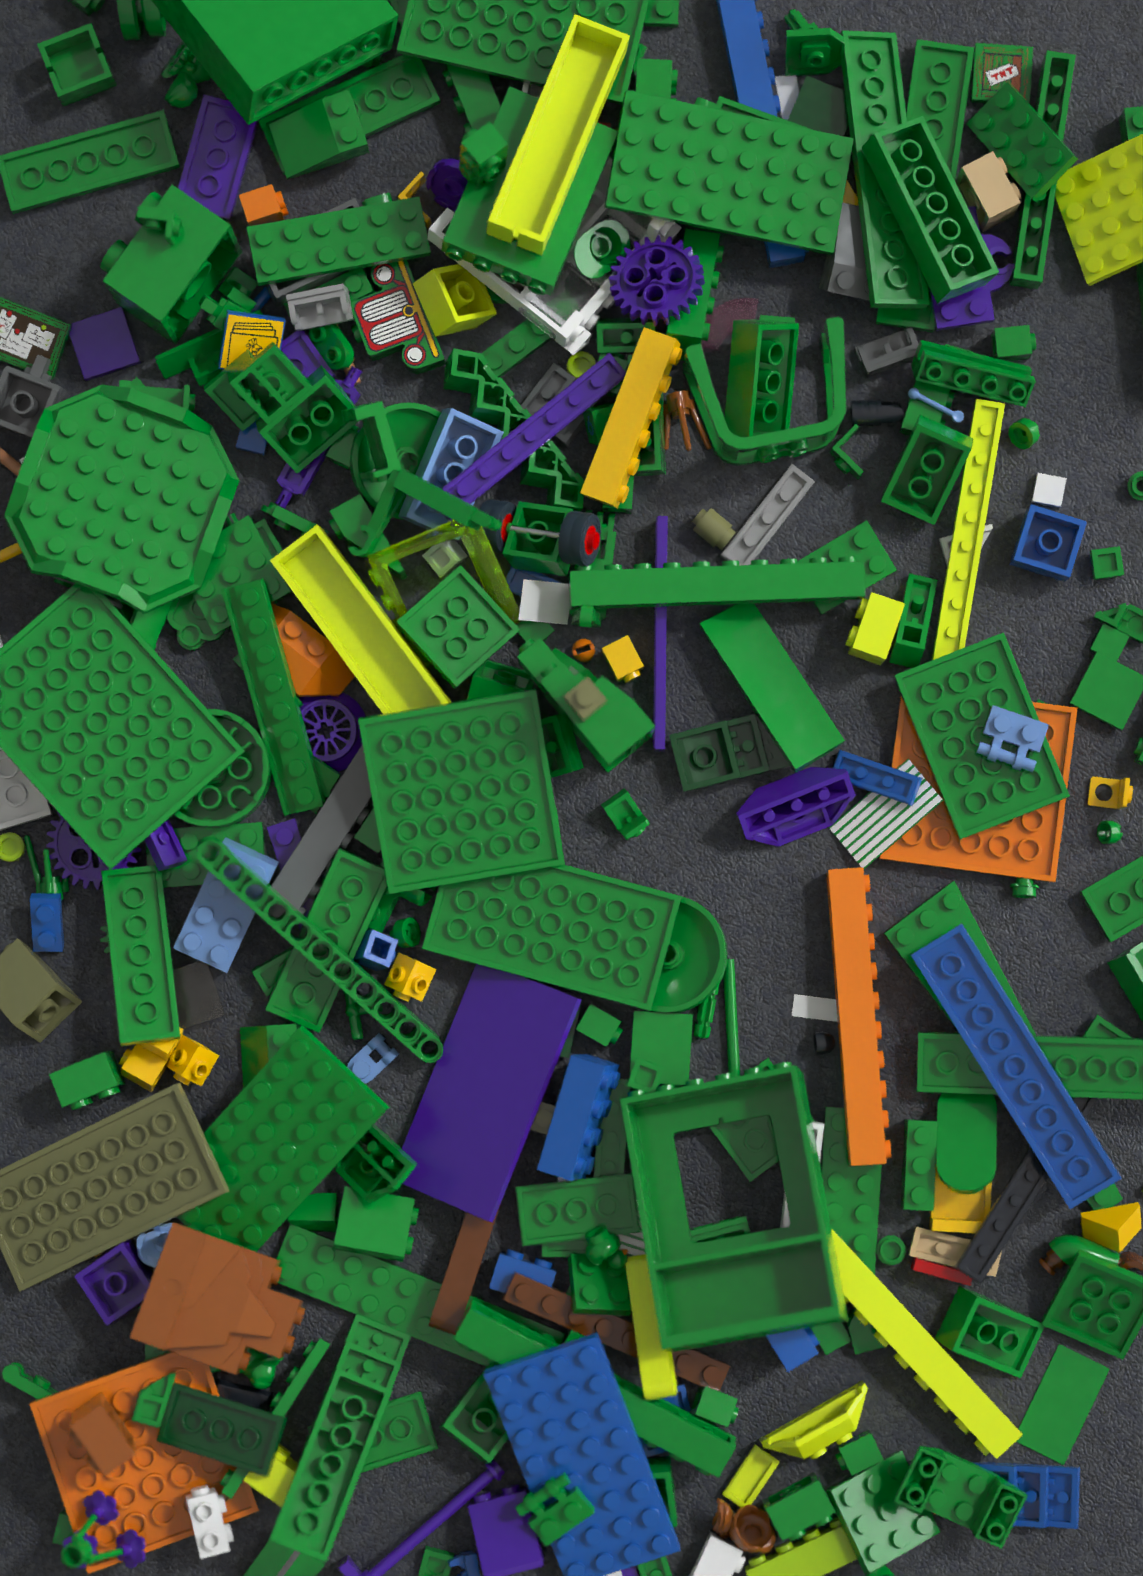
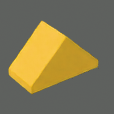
(1112, 1226)

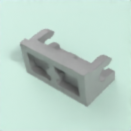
(320, 307)

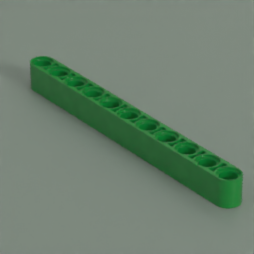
(327, 962)

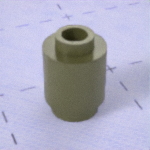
(713, 528)

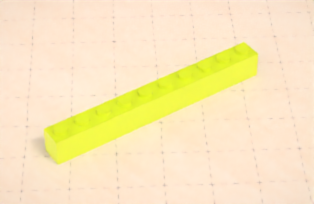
(923, 1354)

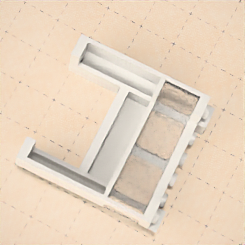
(575, 297)

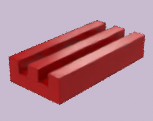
(940, 1271)

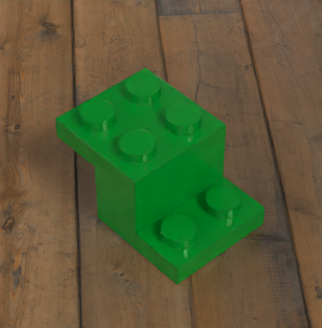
(258, 386)

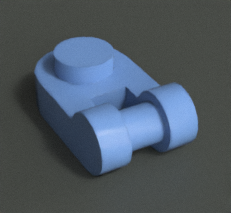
(364, 1066)

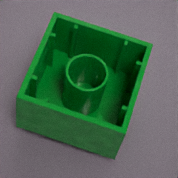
(165, 280)

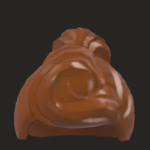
(747, 1527)

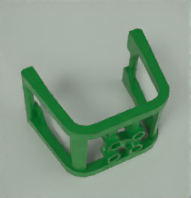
(777, 444)

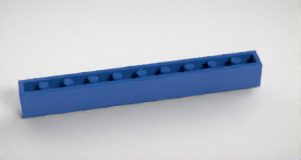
(753, 83)

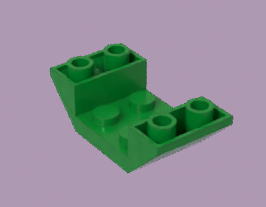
(961, 1494)

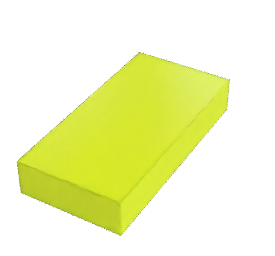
(750, 1477)

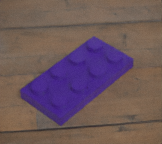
(217, 156)

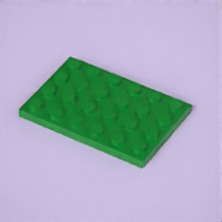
(949, 711)

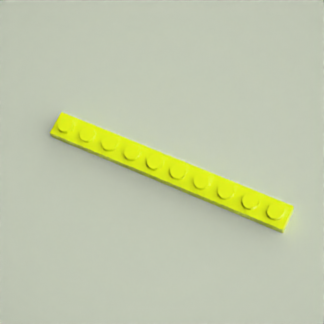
(968, 528)

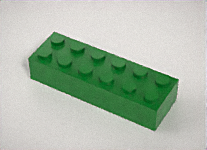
(929, 209)

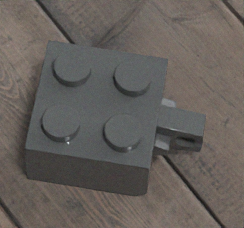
(26, 396)

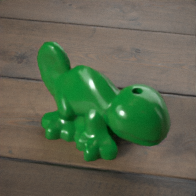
(189, 71)

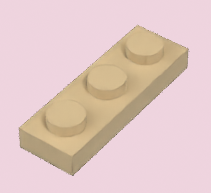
(941, 1248)

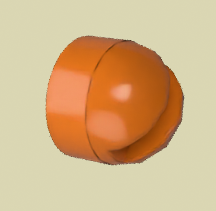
(584, 656)

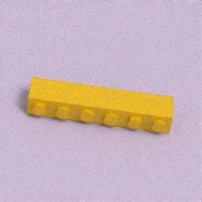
(631, 418)

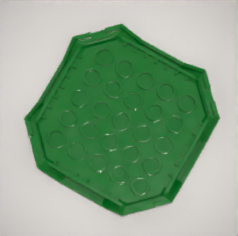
(122, 496)

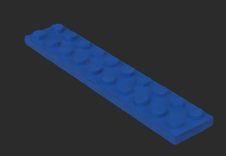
(1016, 1066)

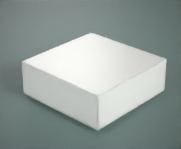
(1048, 490)

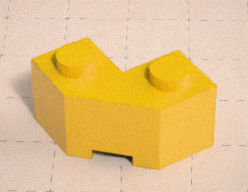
(147, 1062)

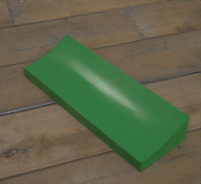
(772, 685)

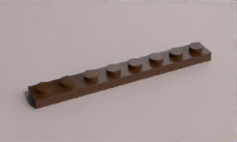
(611, 1329)

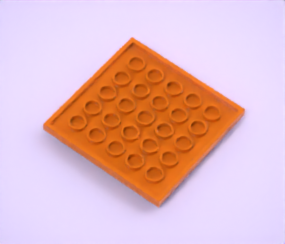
(1015, 848)
(151, 1483)

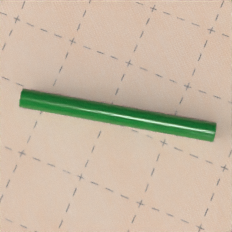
(731, 1019)

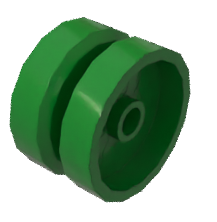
(131, 16)

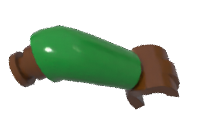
(1066, 1246)

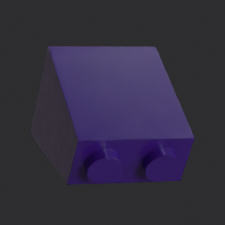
(503, 1536)

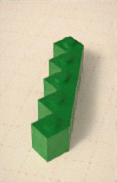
(495, 405)

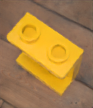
(958, 1211)

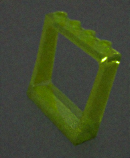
(479, 552)

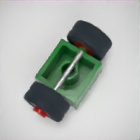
(543, 536)

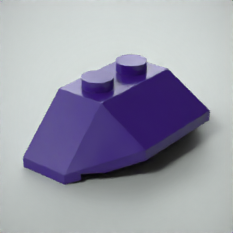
(796, 805)

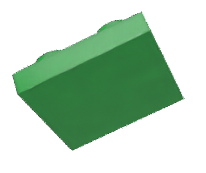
(1108, 691)

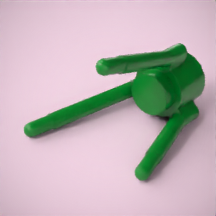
(49, 883)

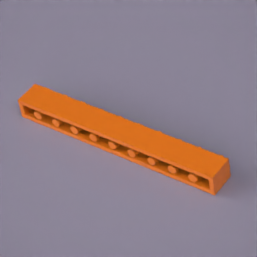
(856, 1017)

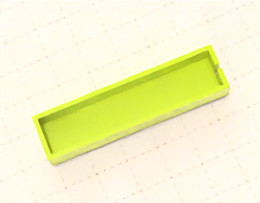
(558, 134)
(356, 624)

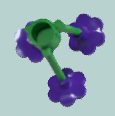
(81, 1549)

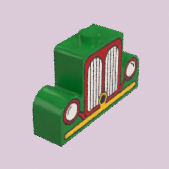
(396, 320)

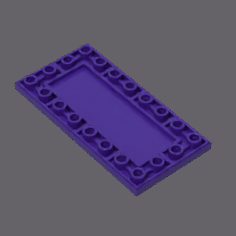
(487, 1089)

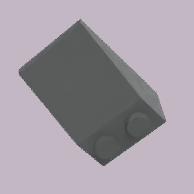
(846, 267)

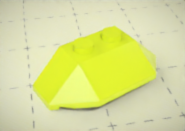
(820, 1426)

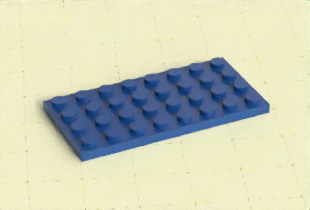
(573, 1420)

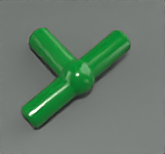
(353, 1011)

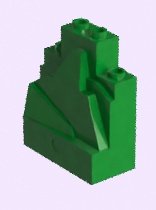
(610, 732)

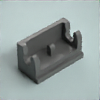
(887, 352)

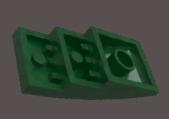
(725, 752)

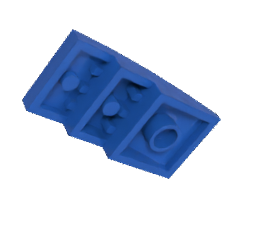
(1050, 1492)

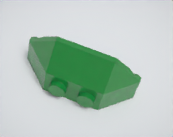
(375, 1165)

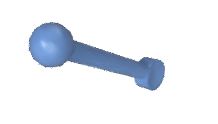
(956, 416)

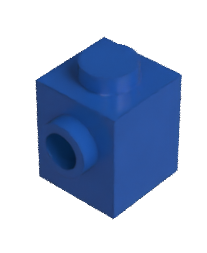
(376, 950)

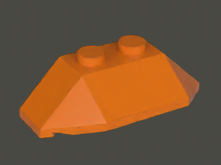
(311, 657)

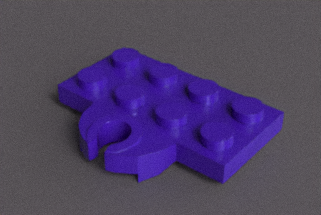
(976, 305)

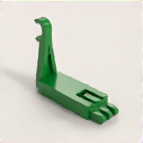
(404, 483)
(586, 615)

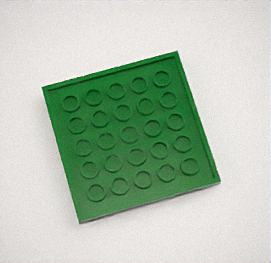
(461, 791)

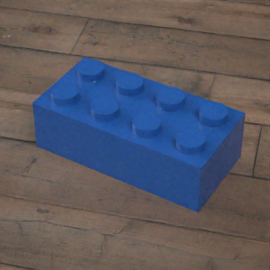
(579, 1117)

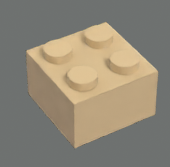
(988, 188)

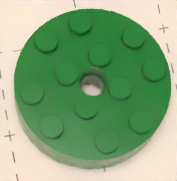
(239, 787)

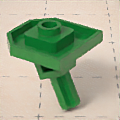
(811, 48)

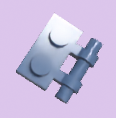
(1016, 730)

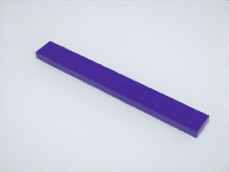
(536, 430)
(660, 626)

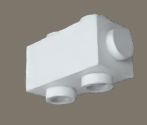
(207, 1521)

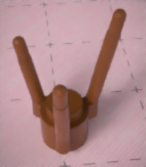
(679, 406)

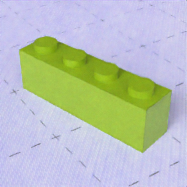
(812, 1556)

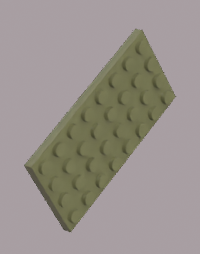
(105, 1186)

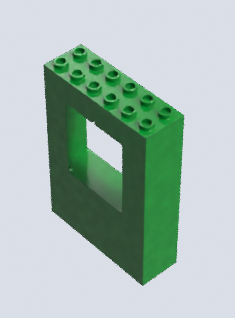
(279, 49)
(746, 1281)

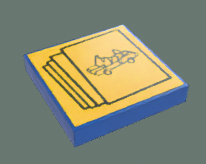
(248, 332)

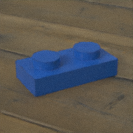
(46, 922)

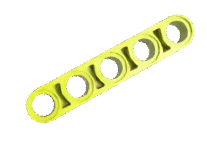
(655, 1364)

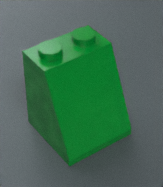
(497, 679)

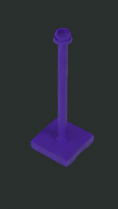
(348, 1566)

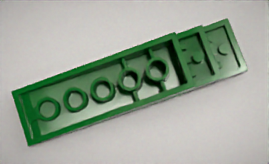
(340, 1438)

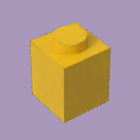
(623, 660)

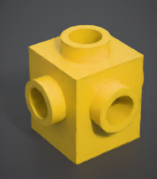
(409, 978)
(191, 1061)

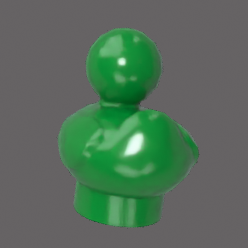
(604, 1246)

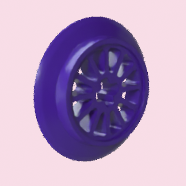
(352, 712)

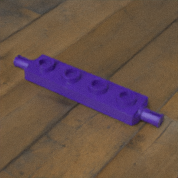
(299, 482)

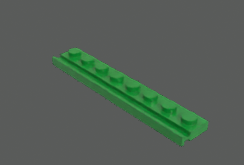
(273, 696)

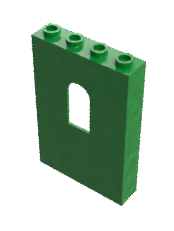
(467, 234)

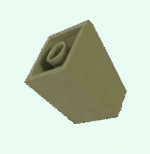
(32, 992)

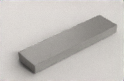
(768, 516)

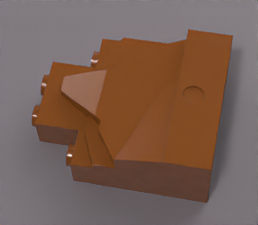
(216, 1302)

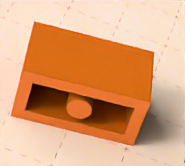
(263, 205)

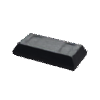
(244, 1394)

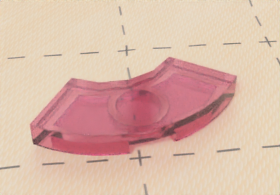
(723, 318)

